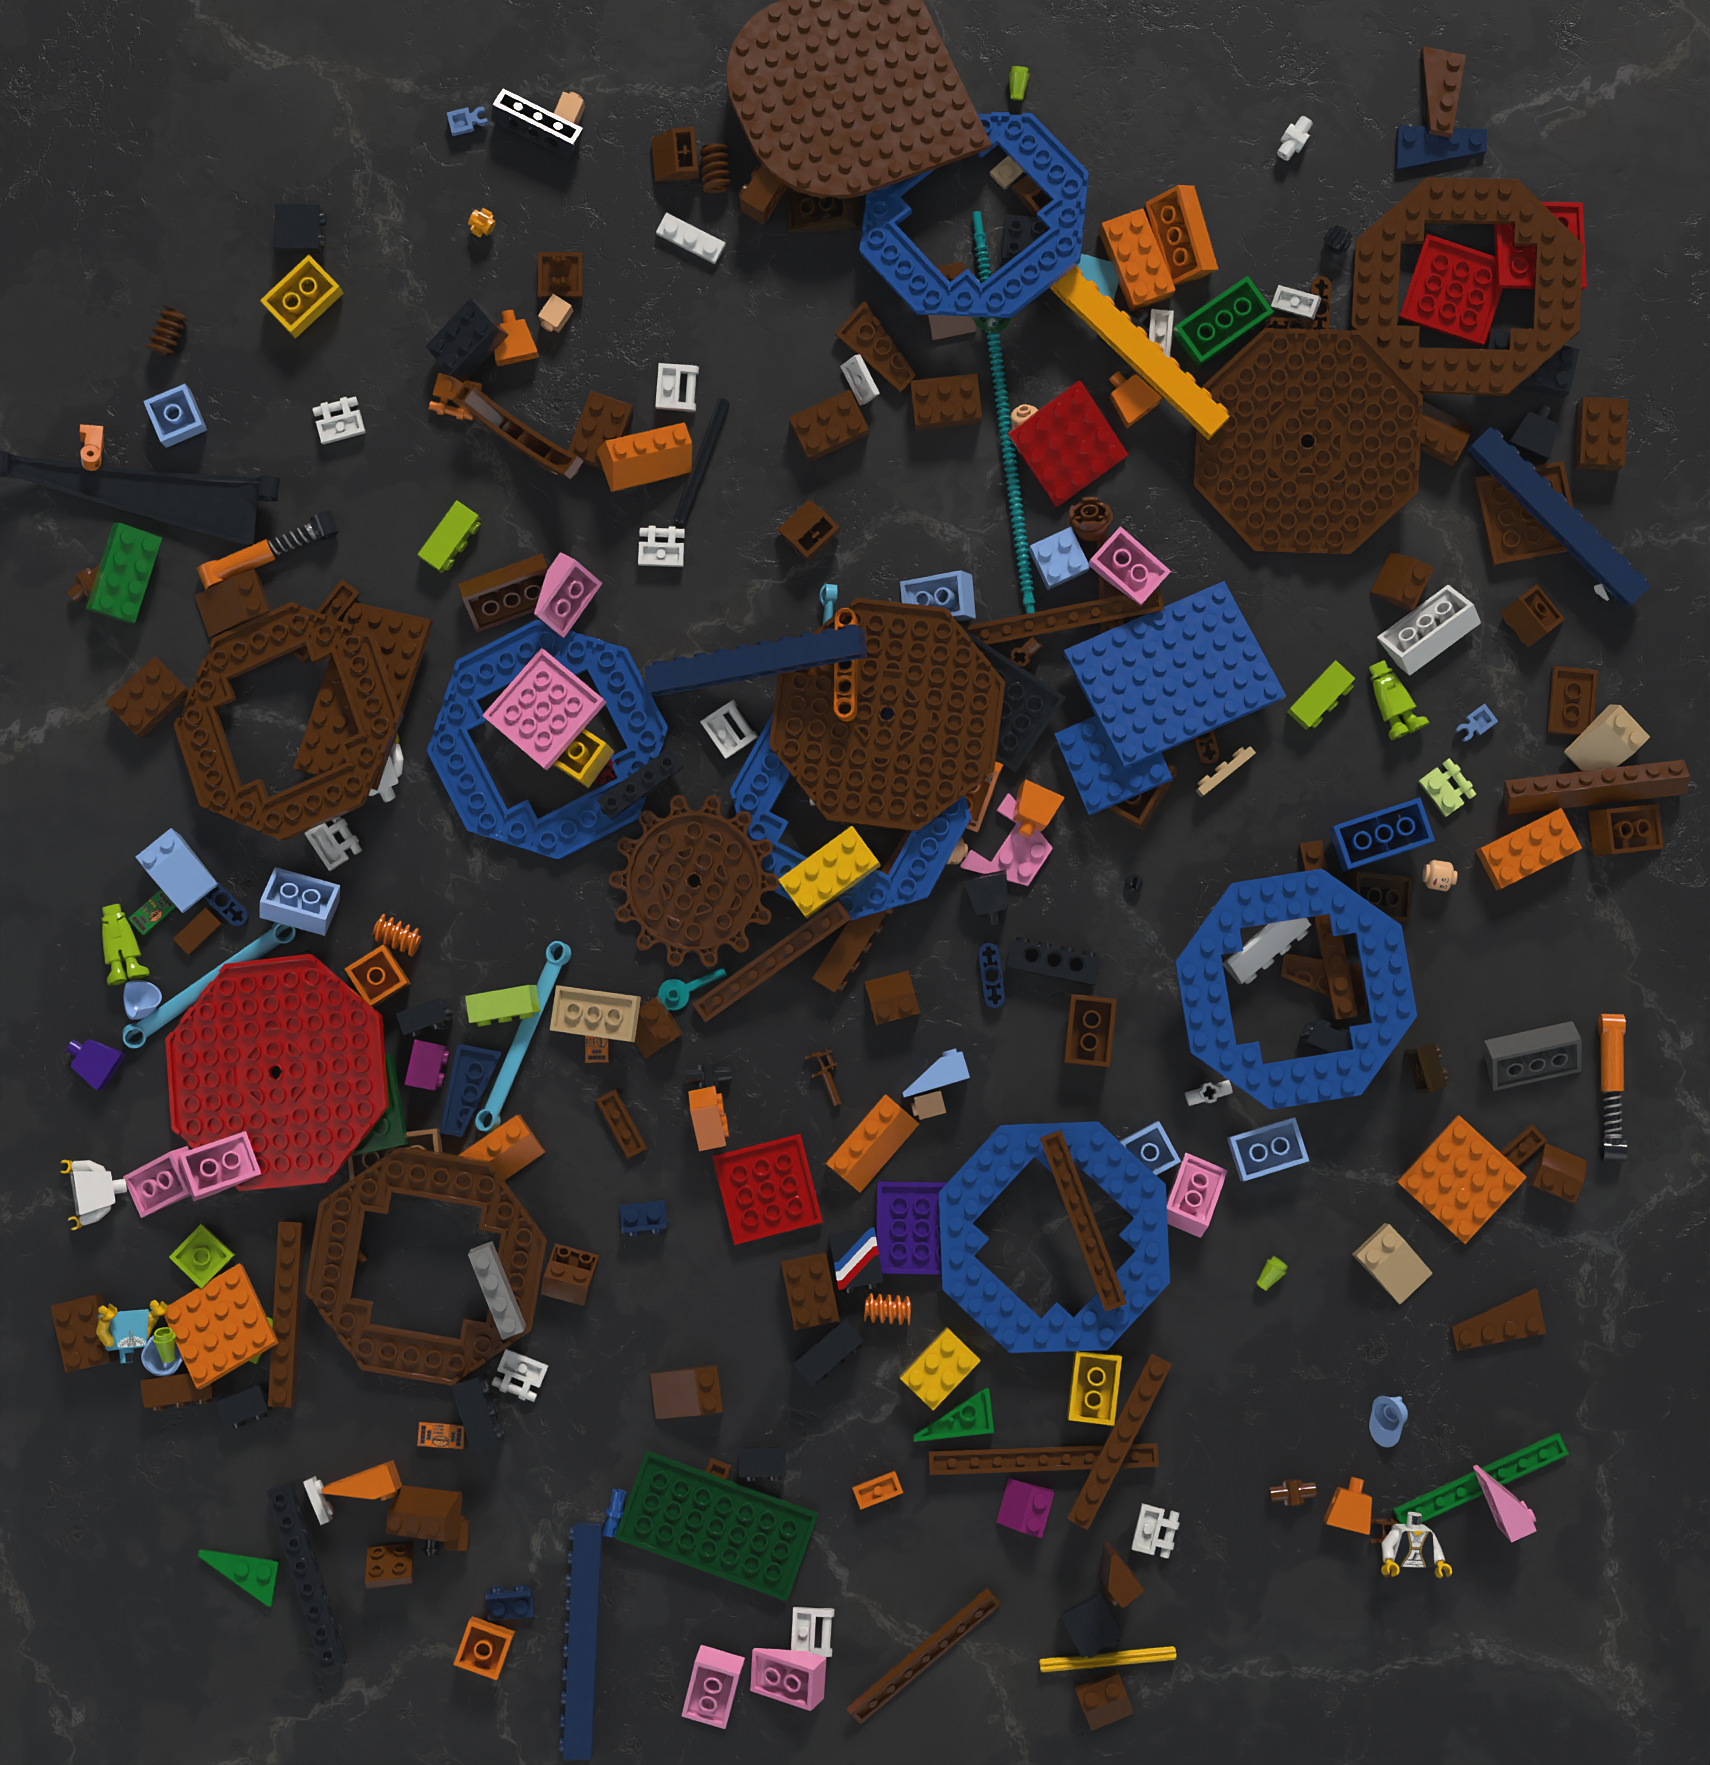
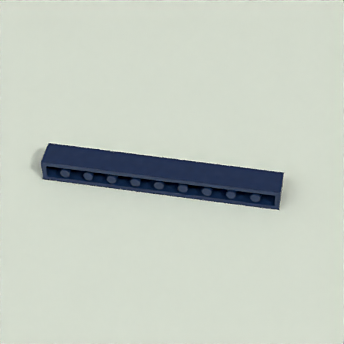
(1558, 517)
(756, 661)
(582, 1641)

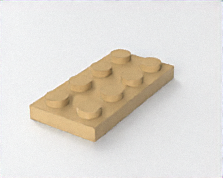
(595, 1013)

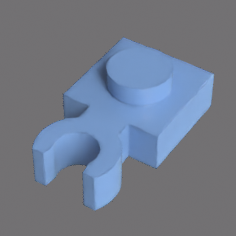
(462, 121)
(1479, 721)

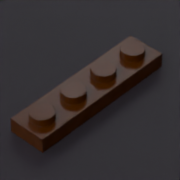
(333, 607)

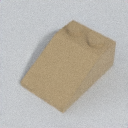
(1607, 740)
(1392, 1263)

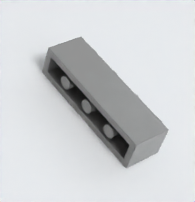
(497, 1290)

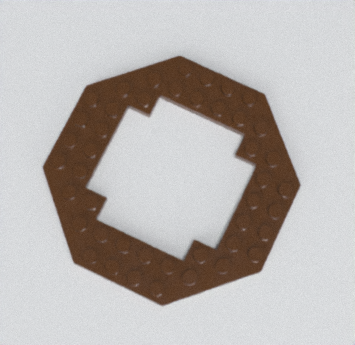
(1468, 202)
(324, 795)
(337, 1251)

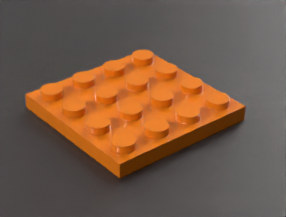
(1461, 1179)
(220, 1326)

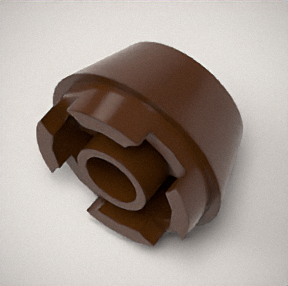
(1090, 519)

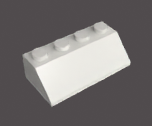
(1429, 629)
(1263, 947)

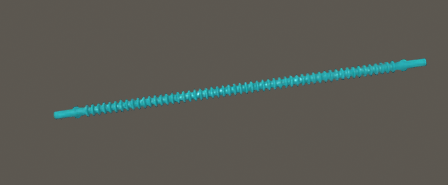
(1028, 600)

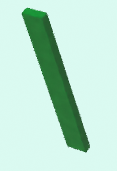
(1468, 1486)

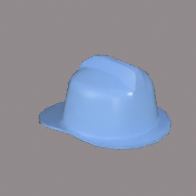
(1387, 1420)

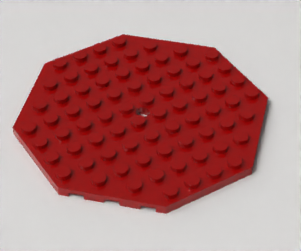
(319, 1036)

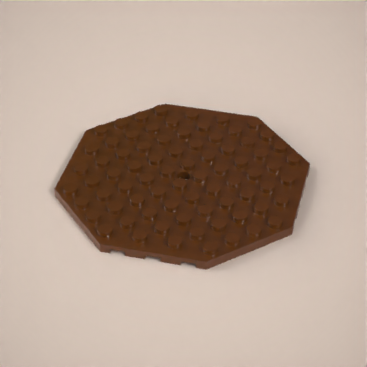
(1362, 452)
(926, 754)

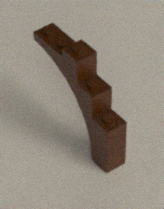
(517, 434)

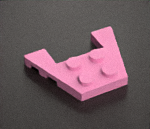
(1017, 855)

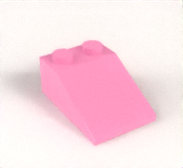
(1129, 566)
(565, 593)
(219, 1165)
(158, 1183)
(1194, 1194)
(1509, 1513)
(789, 1676)
(712, 1686)

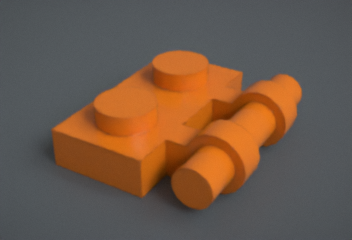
(446, 389)

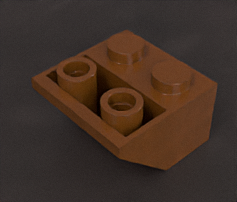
(675, 155)
(1030, 195)
(809, 530)
(569, 1274)

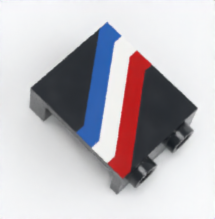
(856, 1259)

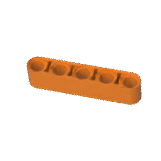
(842, 676)

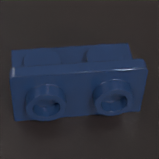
(643, 1217)
(510, 1603)

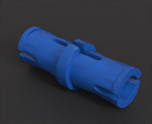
(614, 1512)

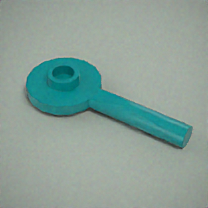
(676, 993)

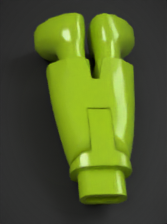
(1394, 701)
(120, 946)

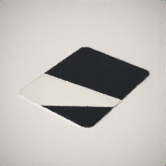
(1602, 593)

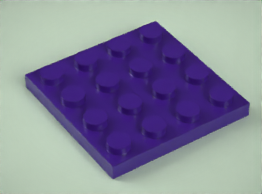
(909, 1227)

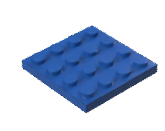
(1098, 770)

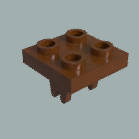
(560, 274)
(389, 1565)

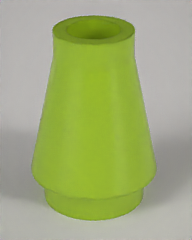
(1018, 82)
(1271, 1273)
(164, 1340)

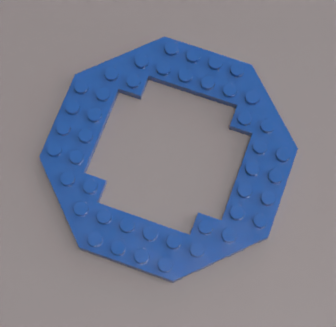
(1021, 278)
(467, 776)
(909, 878)
(1383, 973)
(998, 1307)

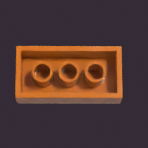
(1136, 260)
(1528, 849)

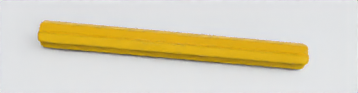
(1108, 1659)

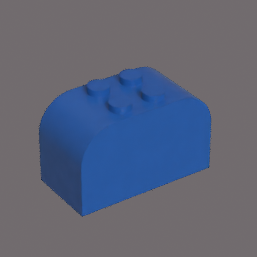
(1381, 834)

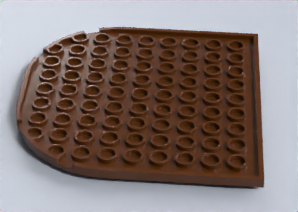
(849, 95)

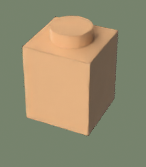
(570, 107)
(555, 314)
(928, 1105)

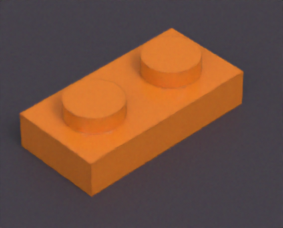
(877, 1490)

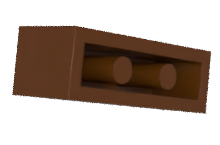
(175, 1390)

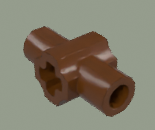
(84, 584)
(1029, 649)
(1292, 1492)

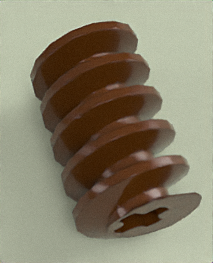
(713, 168)
(166, 331)

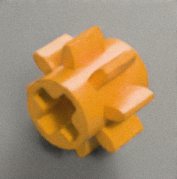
(481, 222)

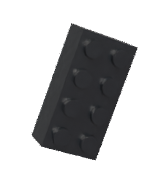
(1552, 377)

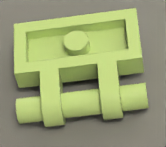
(1442, 792)

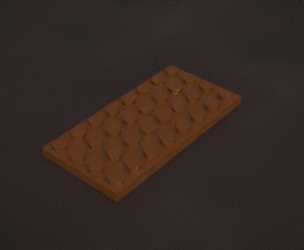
(402, 645)

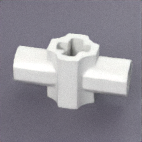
(1294, 138)
(1220, 1089)

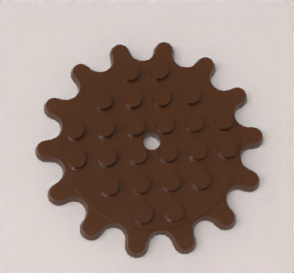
(660, 875)

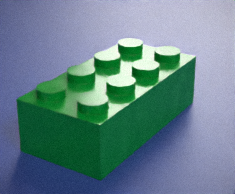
(1222, 322)
(123, 573)

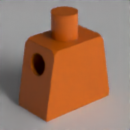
(519, 342)
(1132, 398)
(1035, 807)
(1350, 1508)

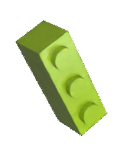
(450, 537)
(1322, 695)
(503, 1005)

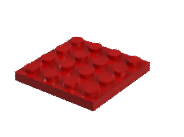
(1518, 263)
(1452, 291)
(1067, 443)
(767, 1189)

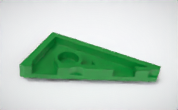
(967, 1419)
(251, 1573)

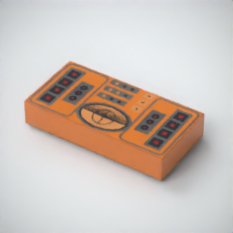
(596, 1049)
(441, 1435)

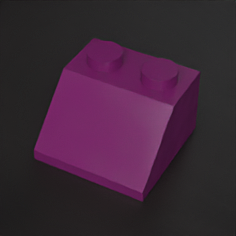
(427, 1065)
(1025, 1507)

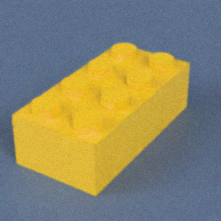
(829, 872)

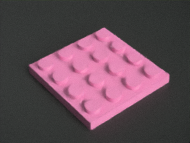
(544, 709)

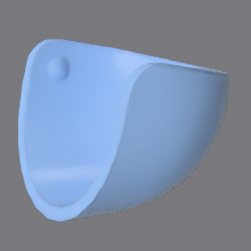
(140, 999)
(152, 1360)

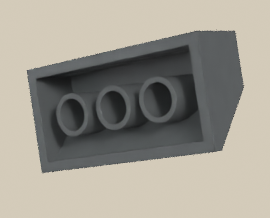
(1533, 1055)

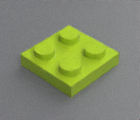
(201, 1256)

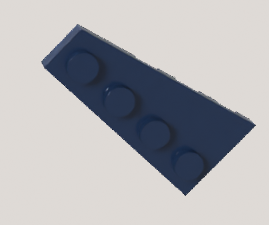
(1419, 147)
(467, 1084)

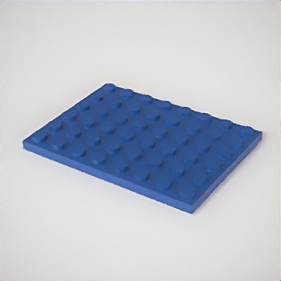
(1174, 674)

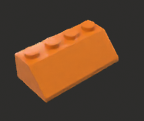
(1182, 234)
(646, 456)
(872, 1143)
(507, 1147)

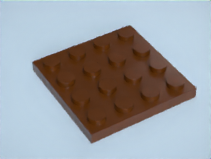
(1509, 527)

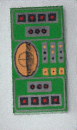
(152, 912)

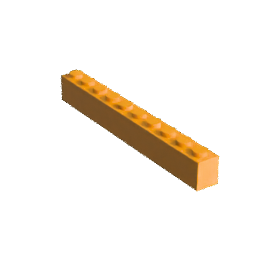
(1140, 352)

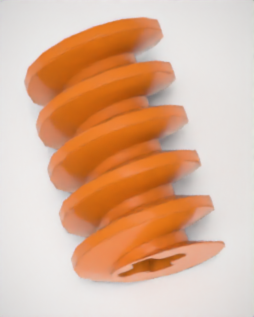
(398, 936)
(887, 1308)

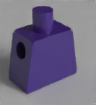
(95, 1061)

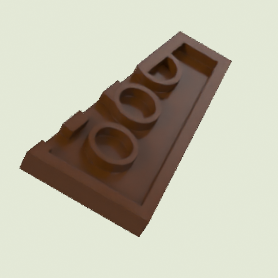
(1442, 88)
(867, 337)
(1311, 974)
(1509, 1321)

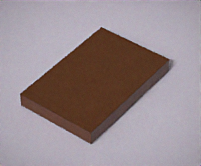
(1571, 700)

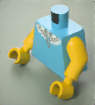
(127, 1328)

